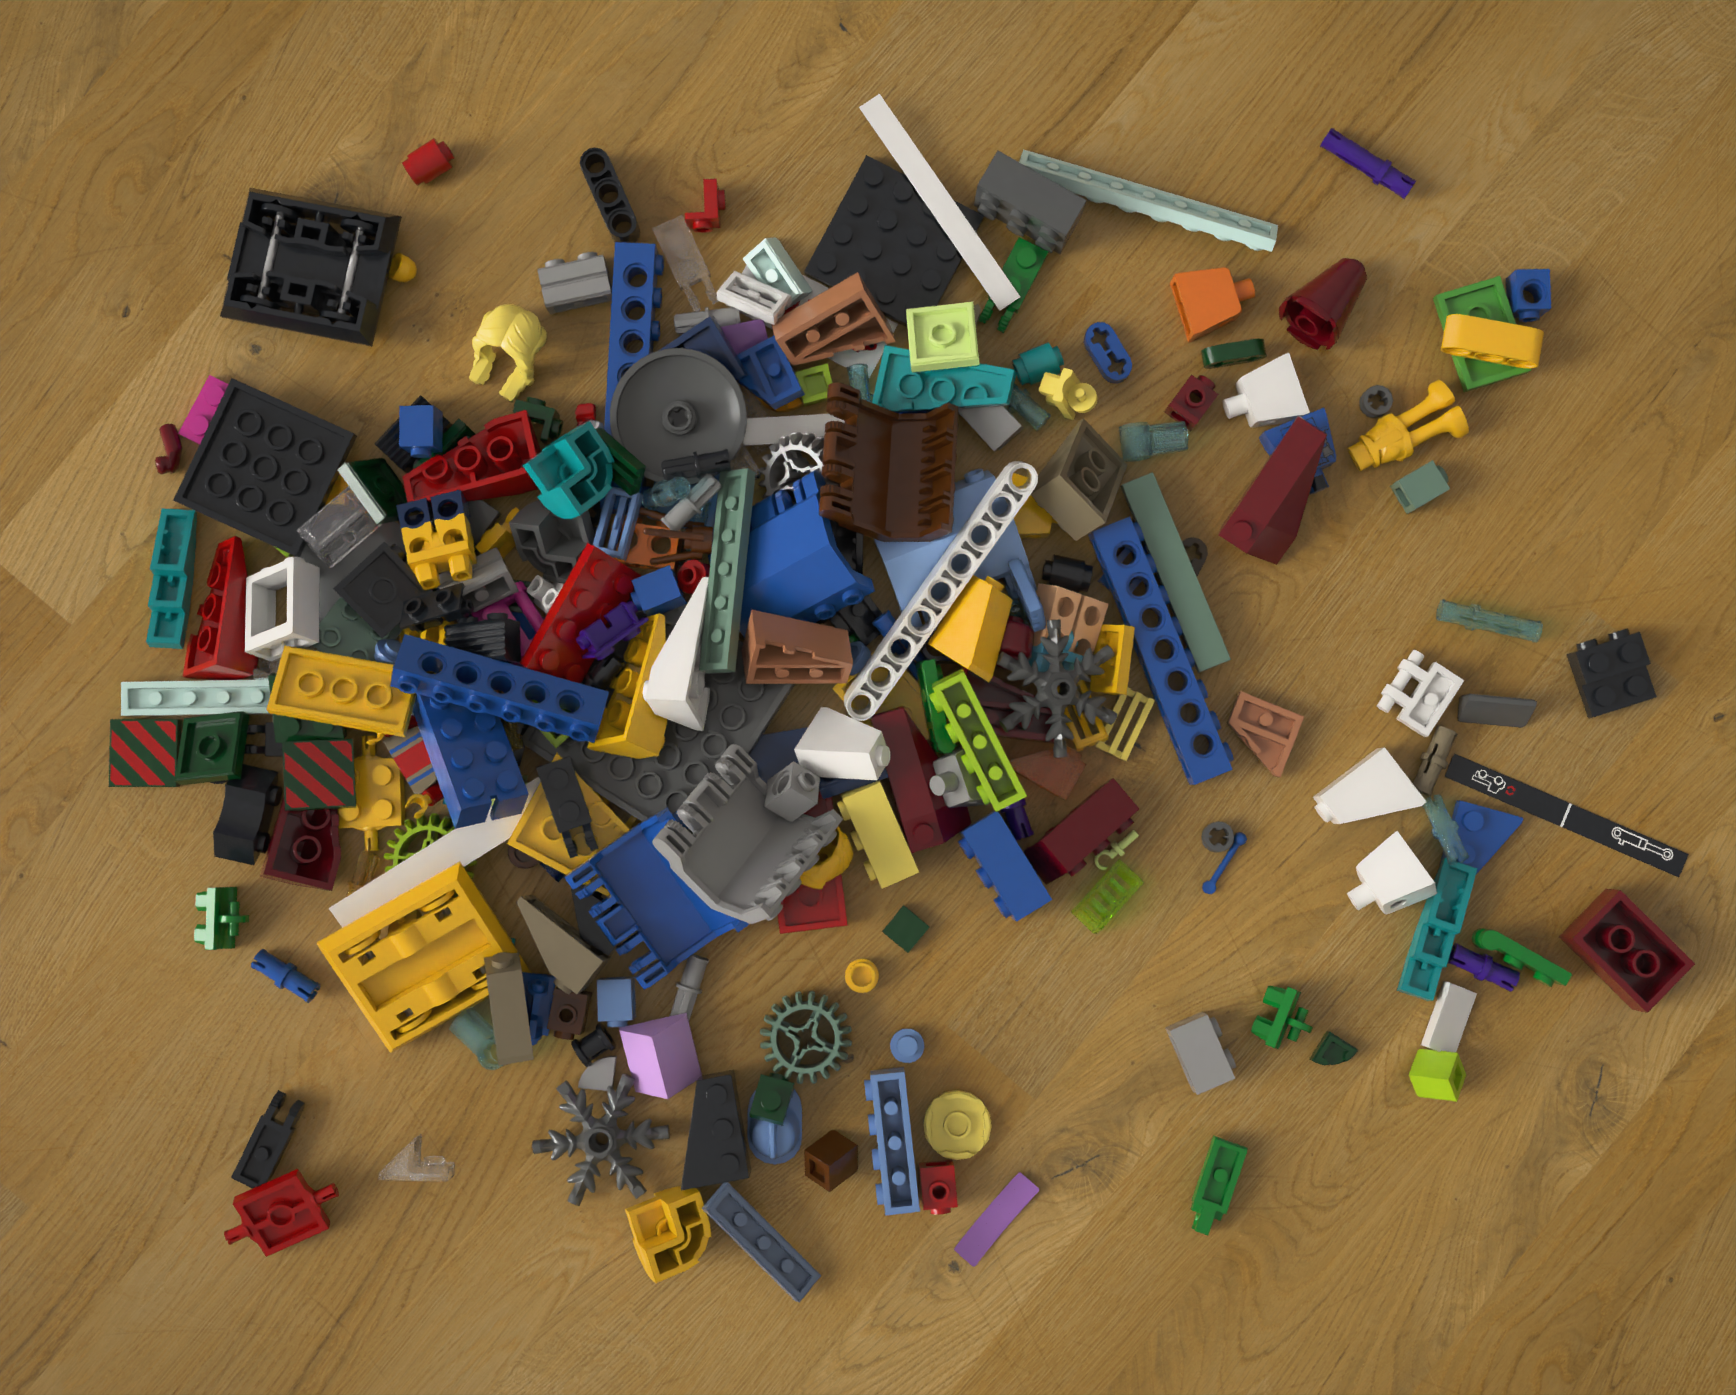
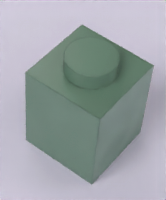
(1420, 486)

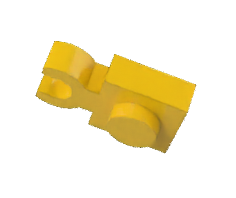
(499, 536)

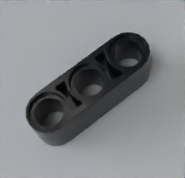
(606, 182)

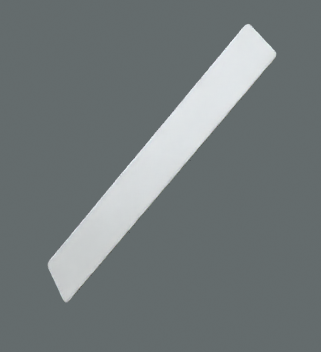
(770, 429)

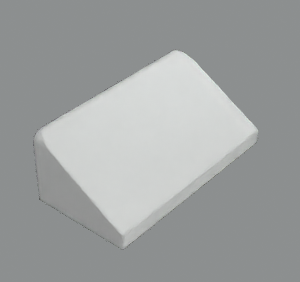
(1448, 1018)

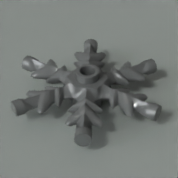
(1047, 688)
(595, 1150)

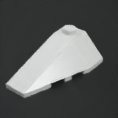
(675, 683)

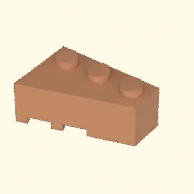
(833, 323)
(794, 651)

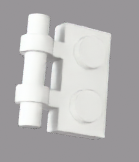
(1430, 697)

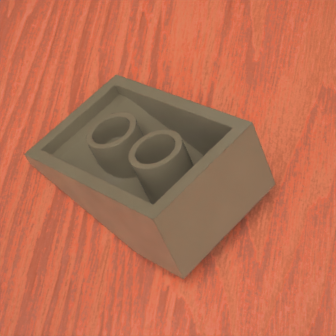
(1080, 481)
(565, 953)

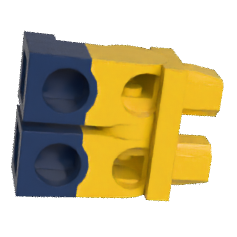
(438, 538)

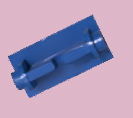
(539, 999)

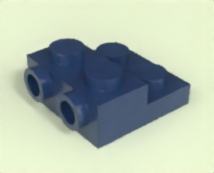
(711, 340)

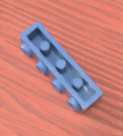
(894, 1141)

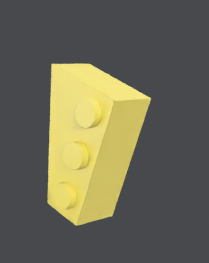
(877, 834)

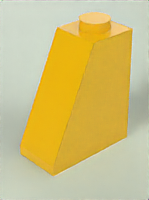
(975, 626)

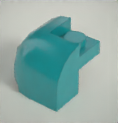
(572, 472)

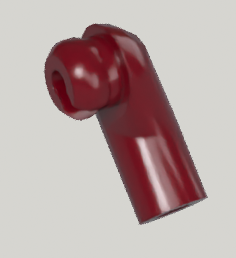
(173, 450)

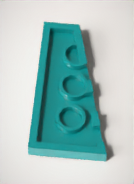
(927, 390)

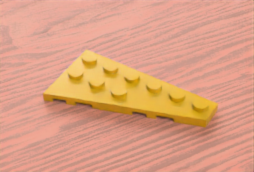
(540, 839)

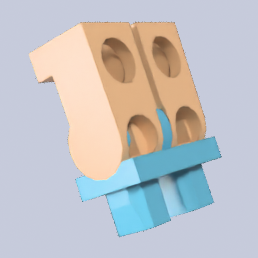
(1080, 620)

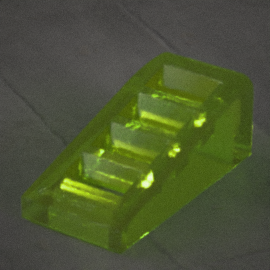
(1091, 921)

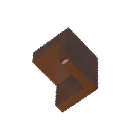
(831, 1160)

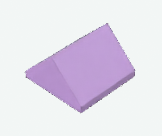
(661, 1055)

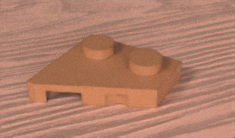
(1265, 730)

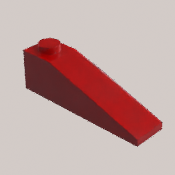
(482, 465)

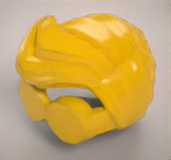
(832, 862)

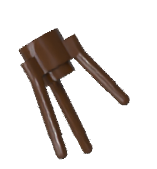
(696, 537)

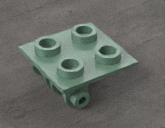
(348, 634)

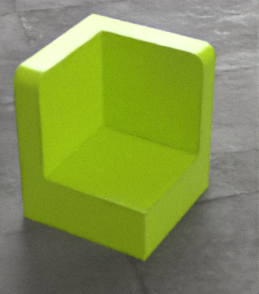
(1437, 1075)

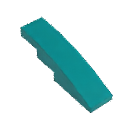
(172, 579)
(1436, 930)

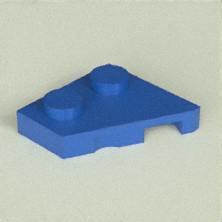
(770, 374)
(1482, 831)

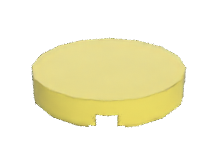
(957, 1124)

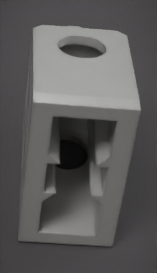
(954, 781)

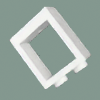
(302, 623)

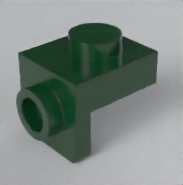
(542, 415)
(772, 1098)

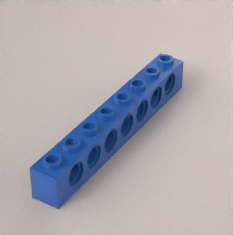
(629, 261)
(1157, 670)

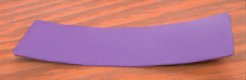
(996, 1219)

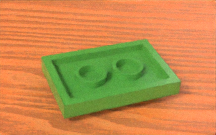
(1482, 300)

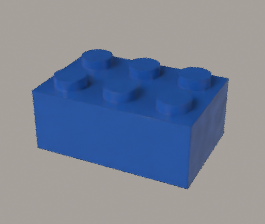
(1003, 867)

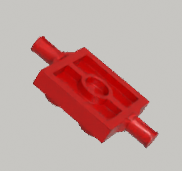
(281, 1212)

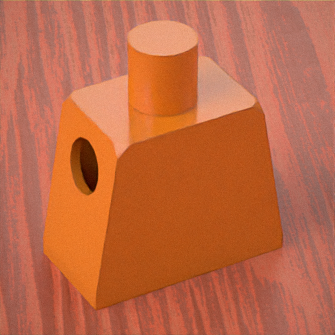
(1208, 299)

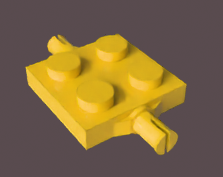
(378, 796)

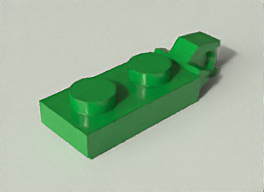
(1216, 1182)

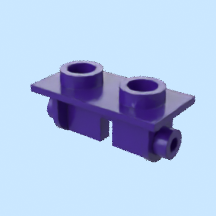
(600, 639)

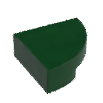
(1332, 1050)

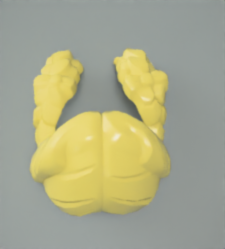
(519, 336)

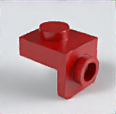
(713, 202)

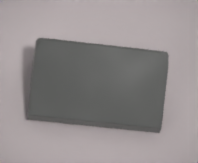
(1495, 710)

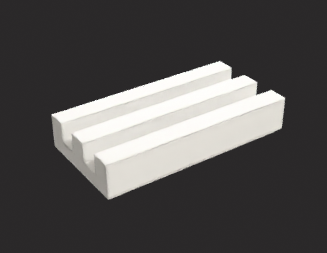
(750, 300)

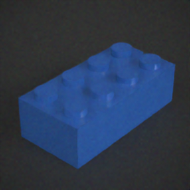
(470, 761)

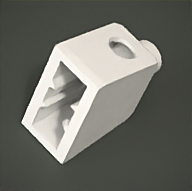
(1268, 395)
(1392, 877)

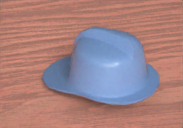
(775, 1142)

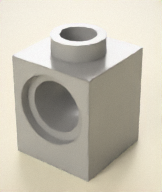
(792, 791)

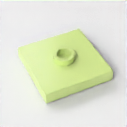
(942, 337)

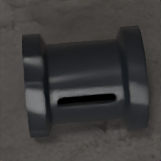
(593, 1044)

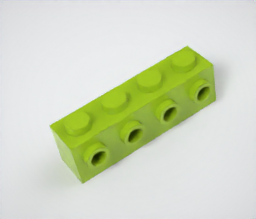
(982, 747)

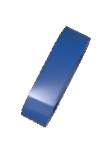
(1114, 348)

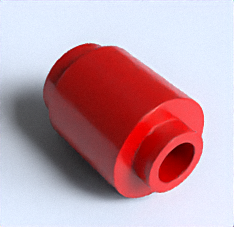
(428, 162)
(691, 574)

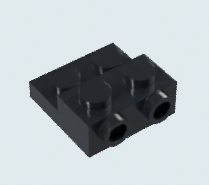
(380, 588)
(1612, 673)

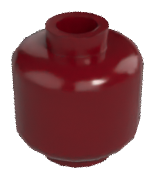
(1017, 638)

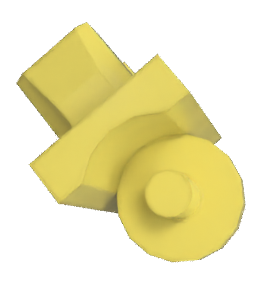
(1068, 393)

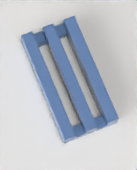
(629, 526)
(1027, 594)

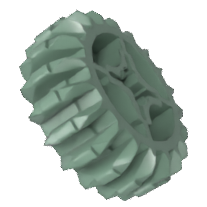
(792, 1029)

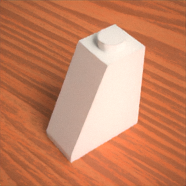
(842, 747)
(1368, 790)

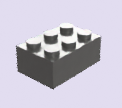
(1028, 203)

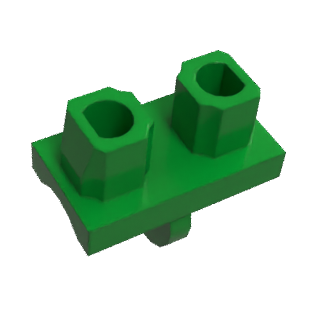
(221, 918)
(1286, 1003)

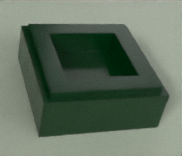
(905, 929)

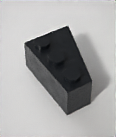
(716, 1135)

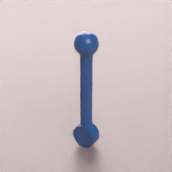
(1210, 885)

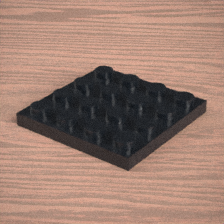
(890, 241)
(264, 466)

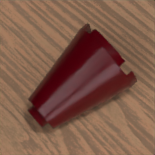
(1324, 304)

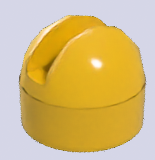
(402, 268)

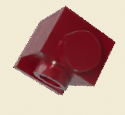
(1184, 409)

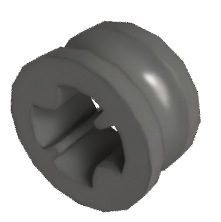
(1381, 410)
(1218, 847)

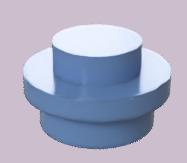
(387, 651)
(907, 1045)

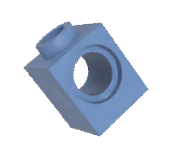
(616, 1000)

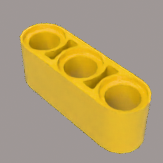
(1492, 341)

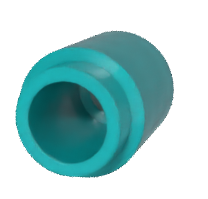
(1036, 361)

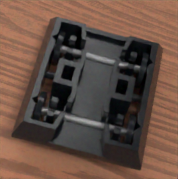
(310, 267)

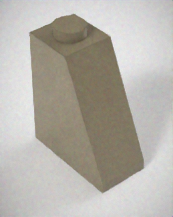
(508, 1008)

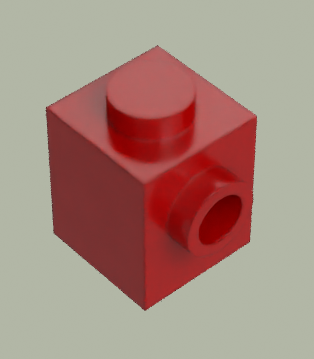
(938, 1186)

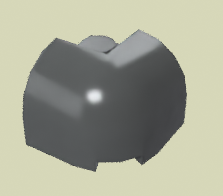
(551, 541)

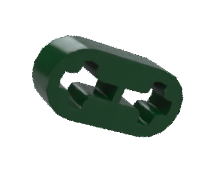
(1233, 353)

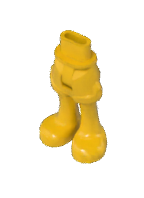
(1392, 441)

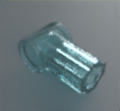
(1142, 441)
(477, 1036)

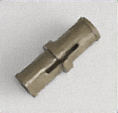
(1434, 760)

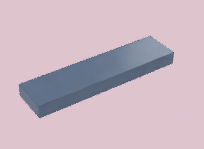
(761, 1242)

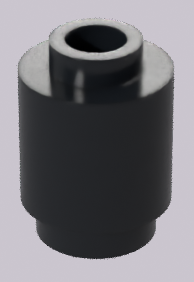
(1067, 573)

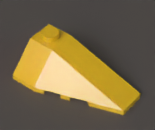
(628, 721)

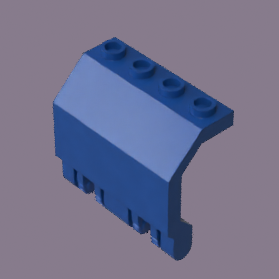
(795, 559)
(649, 901)

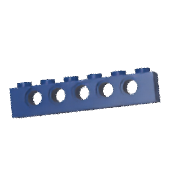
(487, 675)

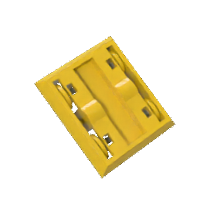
(423, 961)

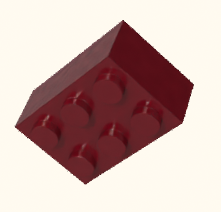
(1627, 950)

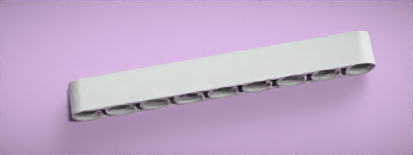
(944, 573)

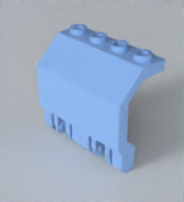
(912, 562)

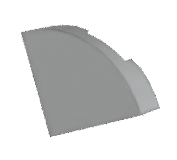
(599, 1074)

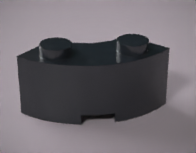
(247, 815)

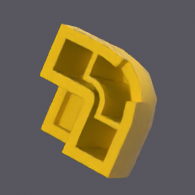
(669, 1231)

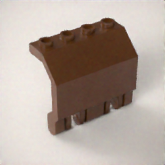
(889, 467)

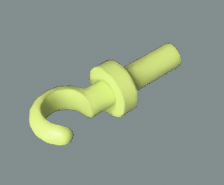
(1118, 848)

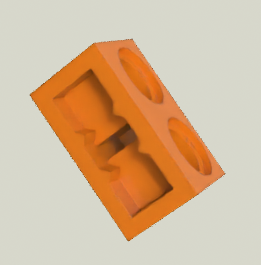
(644, 549)

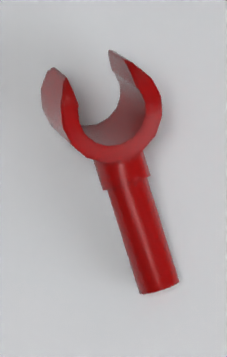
(585, 412)

